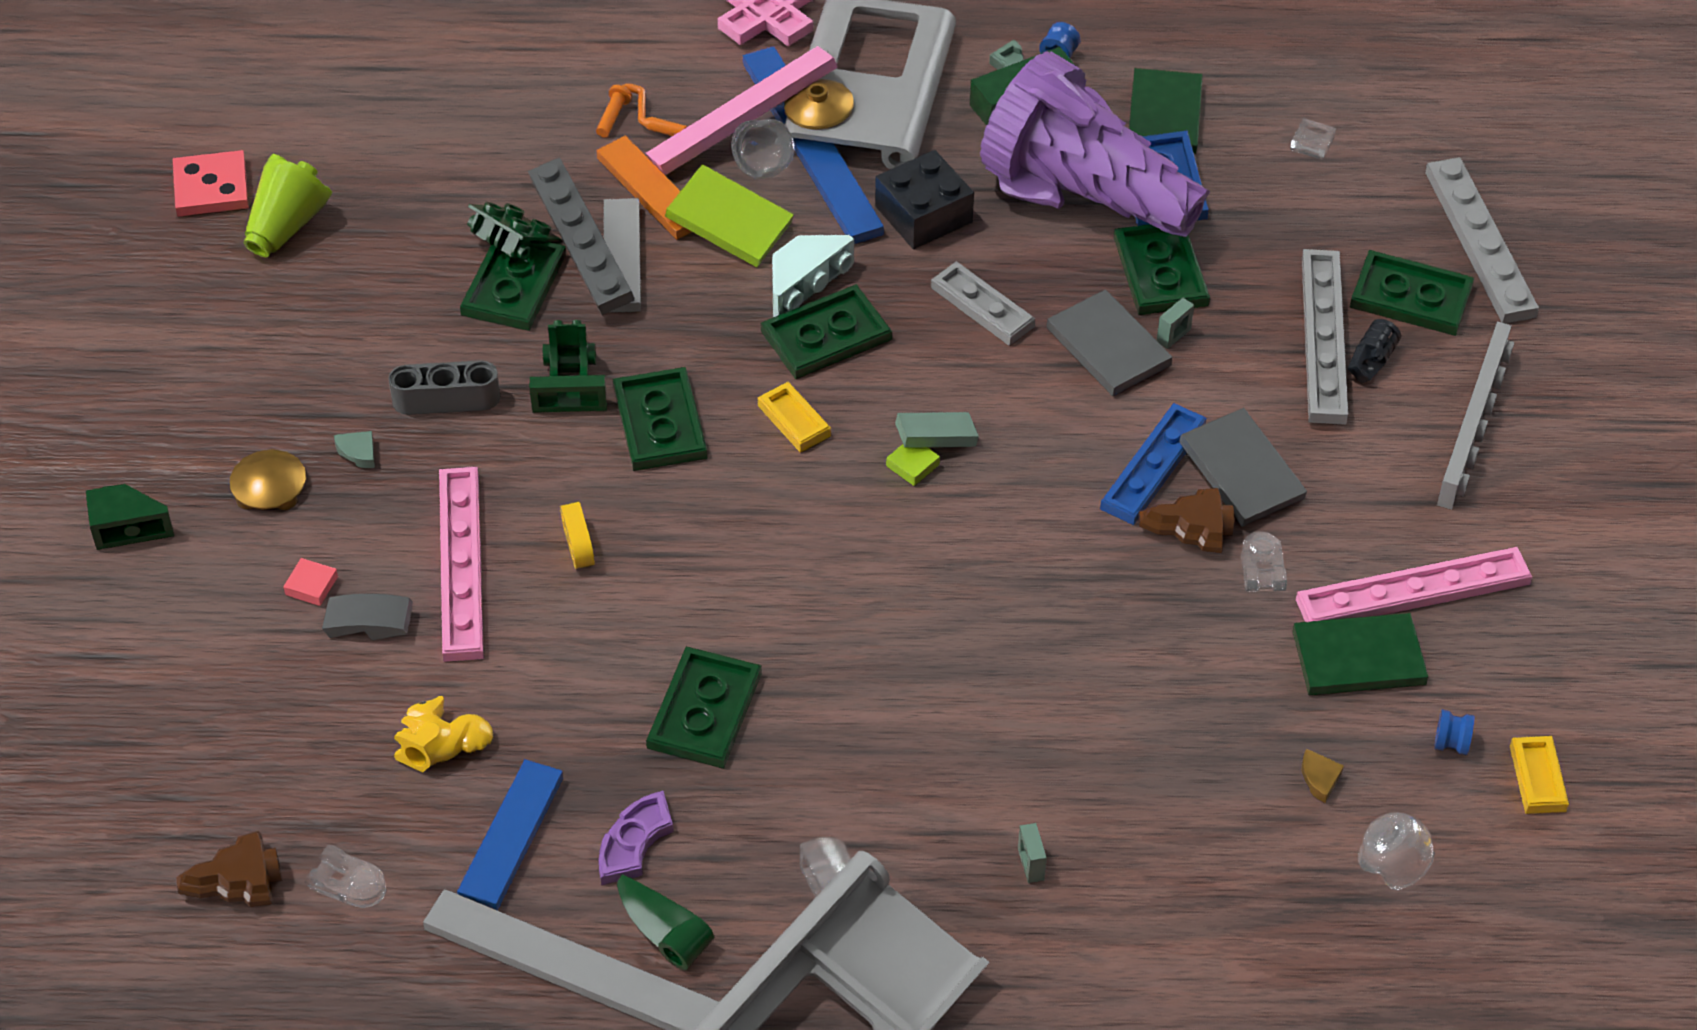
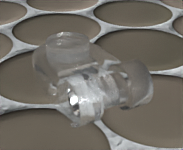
(1263, 553)
(360, 886)

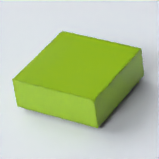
(912, 463)

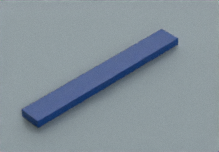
(823, 163)

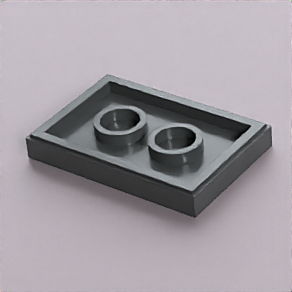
(1109, 342)
(1243, 466)

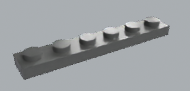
(581, 236)

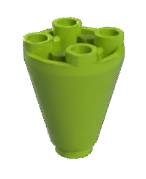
(283, 204)

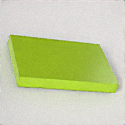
(729, 215)

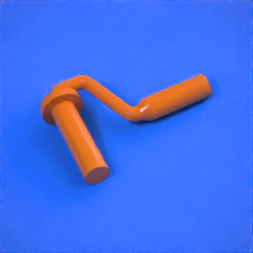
(622, 95)

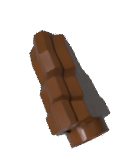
(1192, 520)
(235, 873)

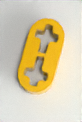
(577, 535)

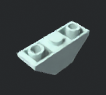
(807, 266)

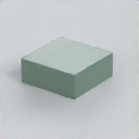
(1175, 323)
(1032, 853)

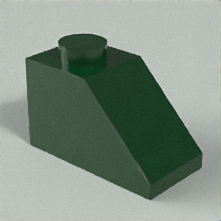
(125, 517)

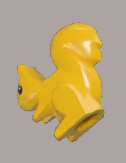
(435, 740)

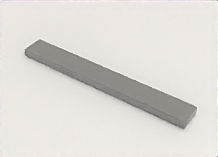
(567, 963)

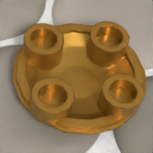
(268, 480)

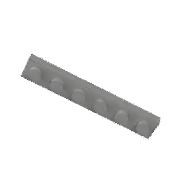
(1481, 241)
(1324, 337)
(1473, 425)

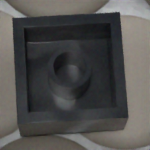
(924, 199)

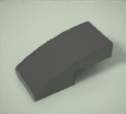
(375, 614)

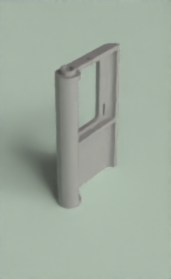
(886, 110)

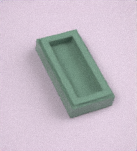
(937, 429)

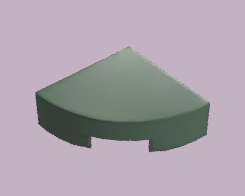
(1006, 55)
(357, 448)

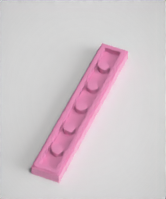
(742, 108)
(461, 564)
(1416, 587)

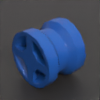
(1063, 36)
(1454, 732)

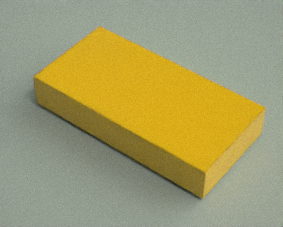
(794, 417)
(1539, 774)

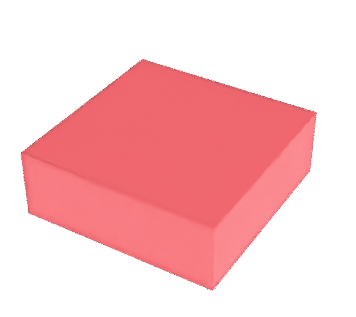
(310, 581)

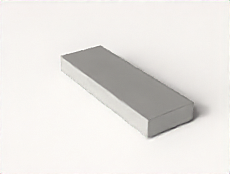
(983, 303)

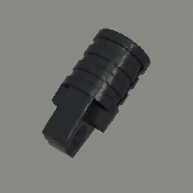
(1374, 349)

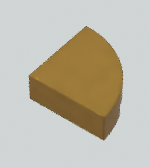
(1320, 774)

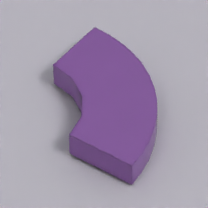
(632, 836)

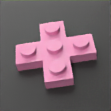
(776, 16)

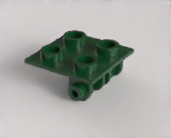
(508, 228)

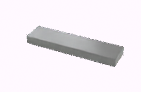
(623, 241)

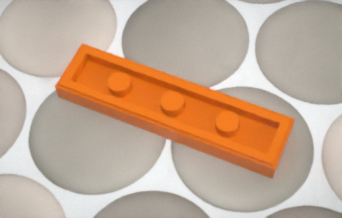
(642, 181)

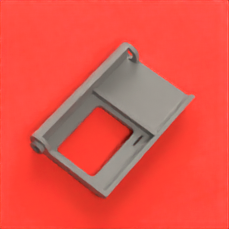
(864, 948)

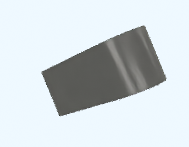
(444, 387)

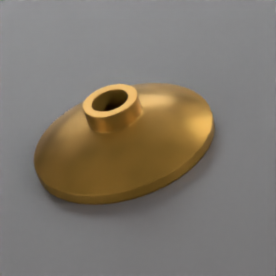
(820, 105)

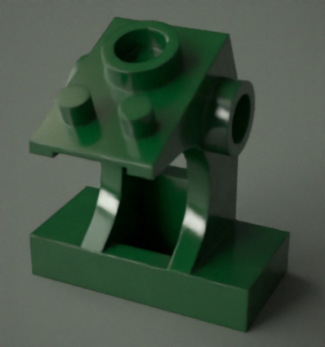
(568, 352)

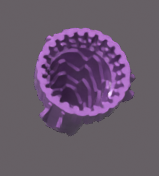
(1064, 136)

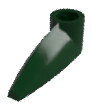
(668, 925)

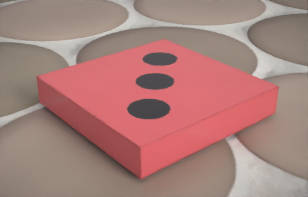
(210, 183)

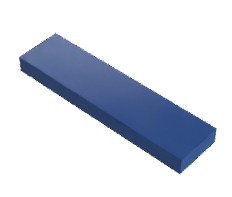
(1150, 465)
(511, 834)

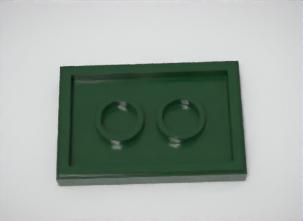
(1166, 103)
(1160, 268)
(513, 289)
(1412, 292)
(826, 331)
(659, 418)
(1359, 654)
(704, 707)

